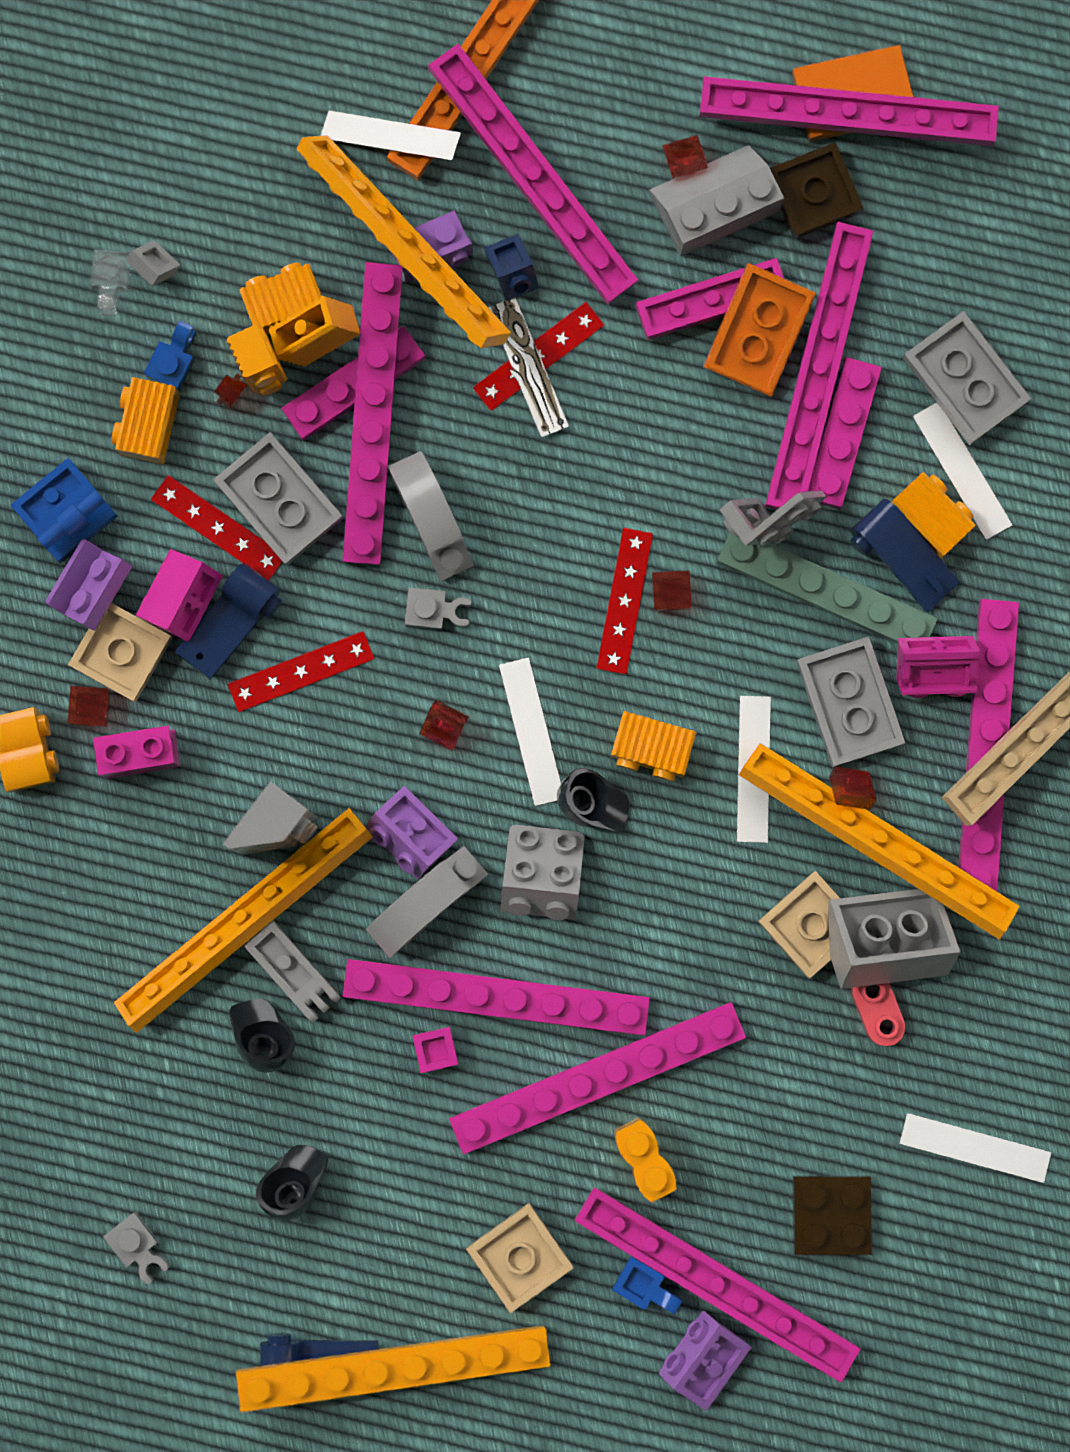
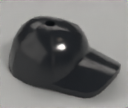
(593, 801)
(256, 1024)
(291, 1181)

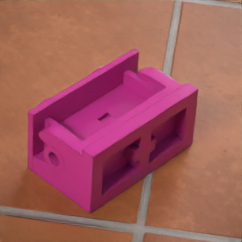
(179, 595)
(937, 666)
(136, 752)

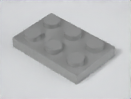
(966, 378)
(278, 499)
(850, 701)

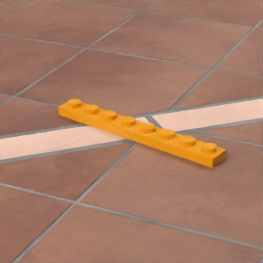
(403, 241)
(880, 842)
(242, 920)
(392, 1368)

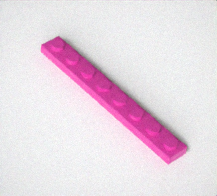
(849, 111)
(532, 174)
(819, 364)
(372, 413)
(988, 724)
(496, 997)
(597, 1078)
(717, 1284)

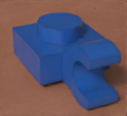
(171, 362)
(641, 1285)

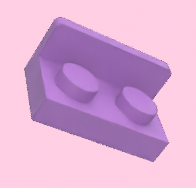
(447, 239)
(88, 584)
(410, 833)
(704, 1360)

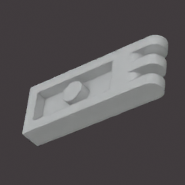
(291, 970)

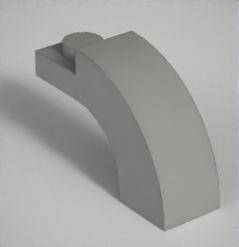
(431, 515)
(426, 901)

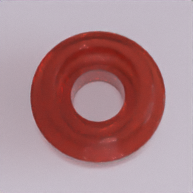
(229, 390)

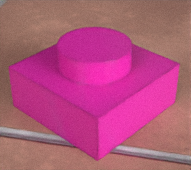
(435, 1049)

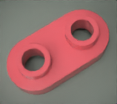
(875, 1010)

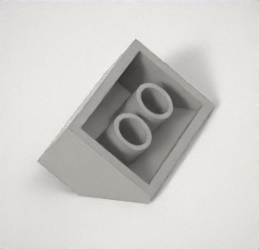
(717, 199)
(272, 824)
(890, 938)

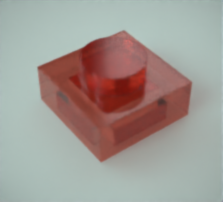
(685, 156)
(671, 590)
(88, 706)
(444, 725)
(852, 788)

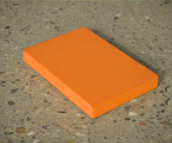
(868, 72)
(759, 330)

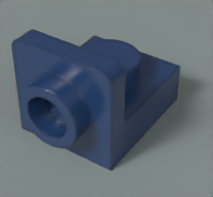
(512, 267)

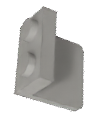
(755, 525)
(542, 872)

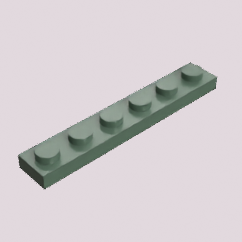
(826, 590)

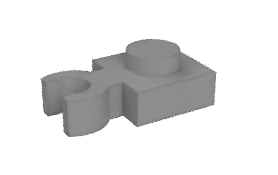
(428, 609)
(132, 1242)

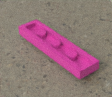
(693, 303)
(336, 393)
(844, 431)

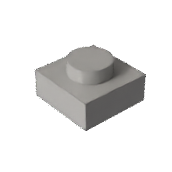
(153, 263)

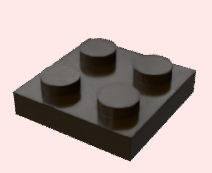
(816, 190)
(832, 1215)

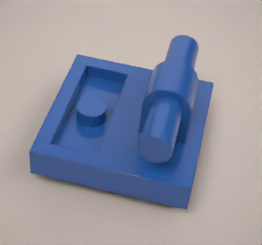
(63, 510)

